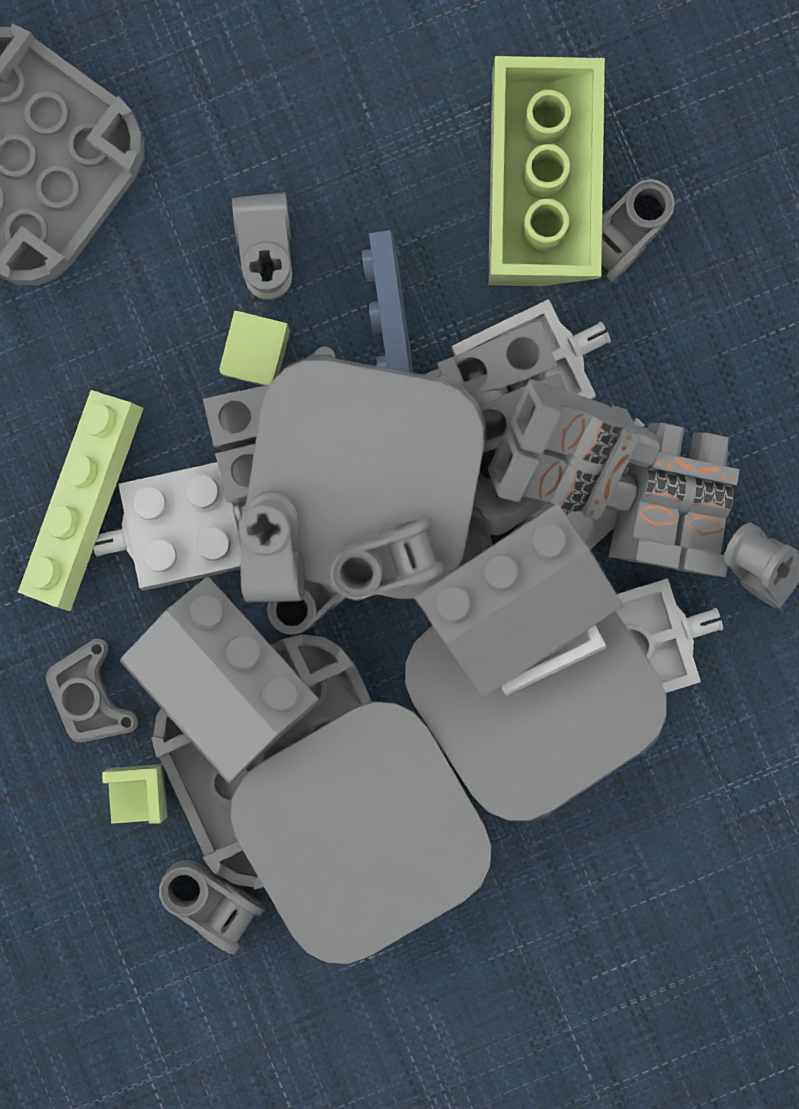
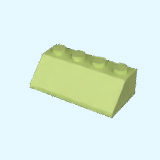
(546, 170)

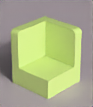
(254, 349)
(137, 793)

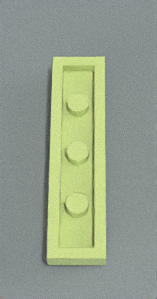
(80, 500)

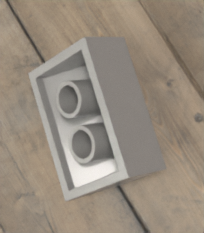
(519, 601)
(218, 679)

